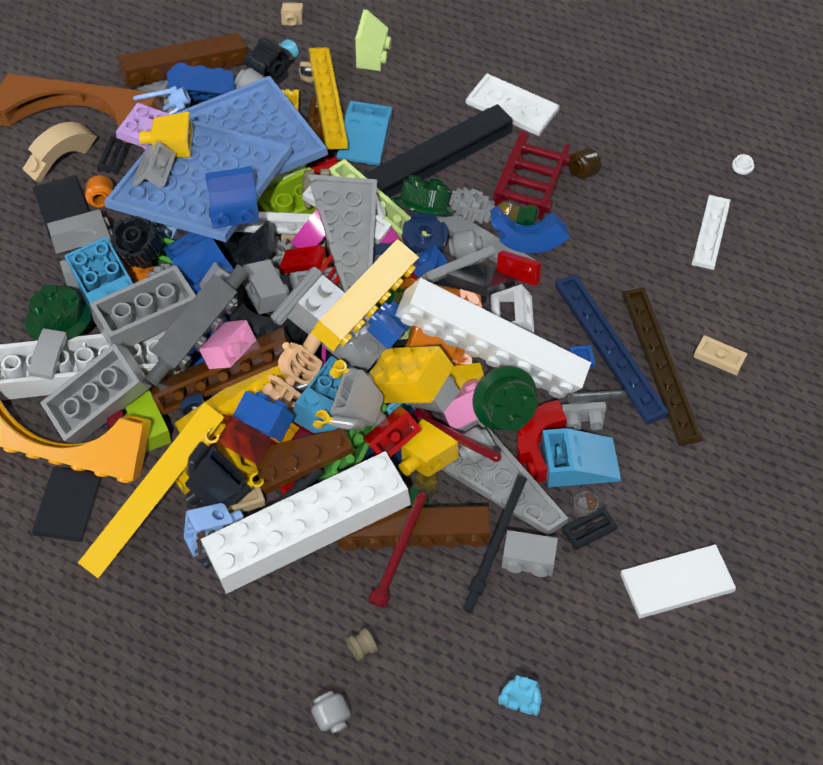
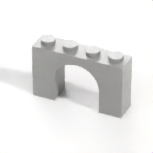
(77, 233)

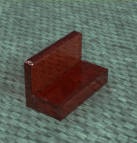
(243, 439)

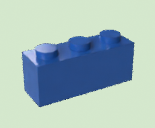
(200, 81)

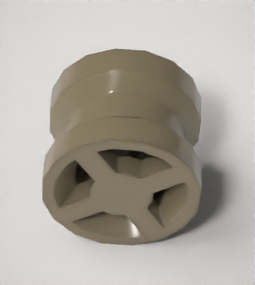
(361, 644)

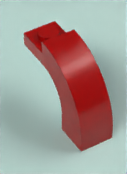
(546, 417)

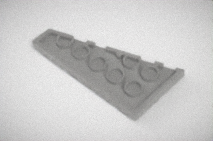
(348, 222)
(497, 480)

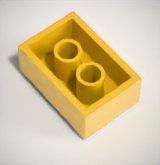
(411, 374)

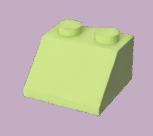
(371, 43)

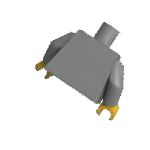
(356, 400)

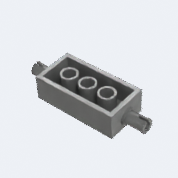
(195, 323)

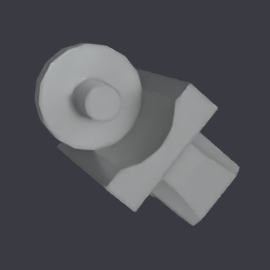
(585, 411)

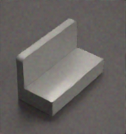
(155, 165)

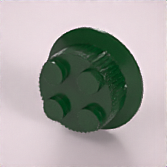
(425, 196)
(57, 310)
(505, 398)

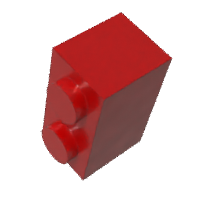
(392, 433)

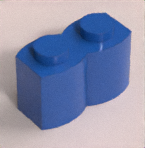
(386, 326)

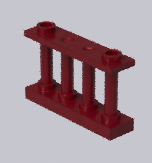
(516, 162)

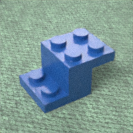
(194, 257)

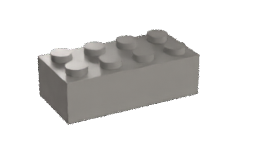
(142, 308)
(361, 349)
(95, 394)

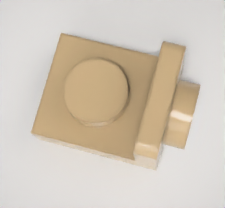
(292, 14)

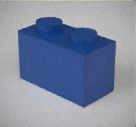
(263, 415)

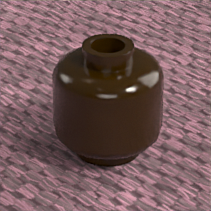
(585, 163)

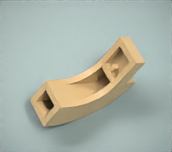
(53, 144)

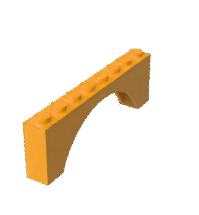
(114, 454)

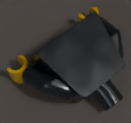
(214, 477)

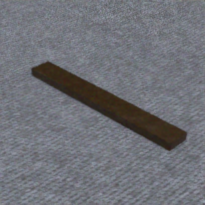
(662, 367)

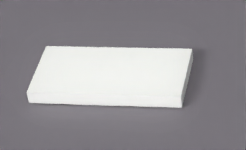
(525, 108)
(677, 581)

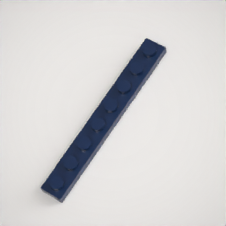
(611, 349)

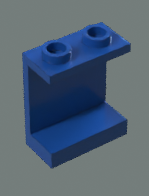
(232, 197)

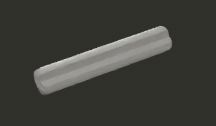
(285, 308)

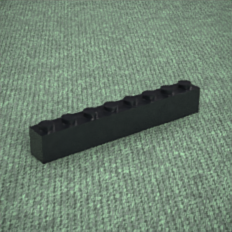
(443, 150)

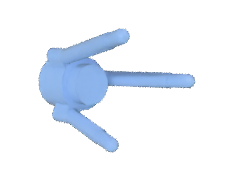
(177, 99)

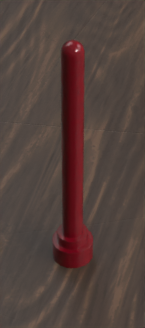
(463, 440)
(380, 594)

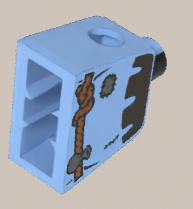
(205, 521)

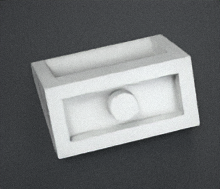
(523, 306)

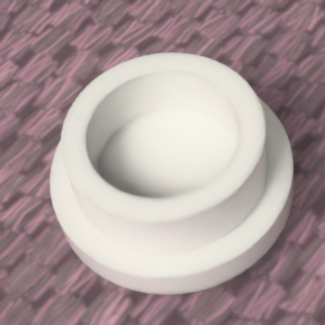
(743, 164)

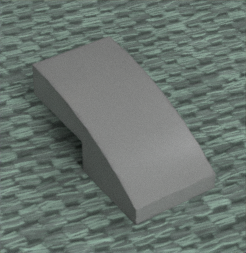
(46, 354)

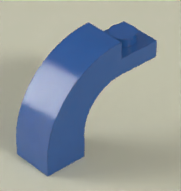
(531, 238)

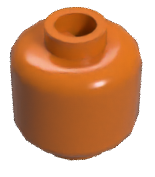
(98, 190)

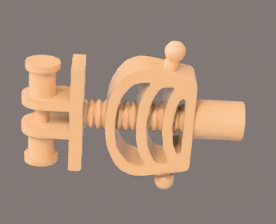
(296, 357)

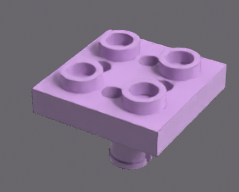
(130, 128)

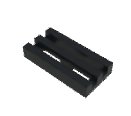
(110, 167)
(572, 538)

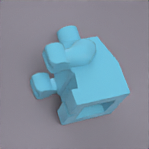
(522, 694)

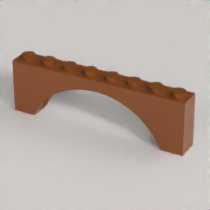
(27, 95)

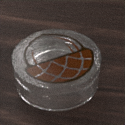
(585, 503)

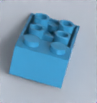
(366, 132)
(97, 270)
(316, 397)
(578, 458)

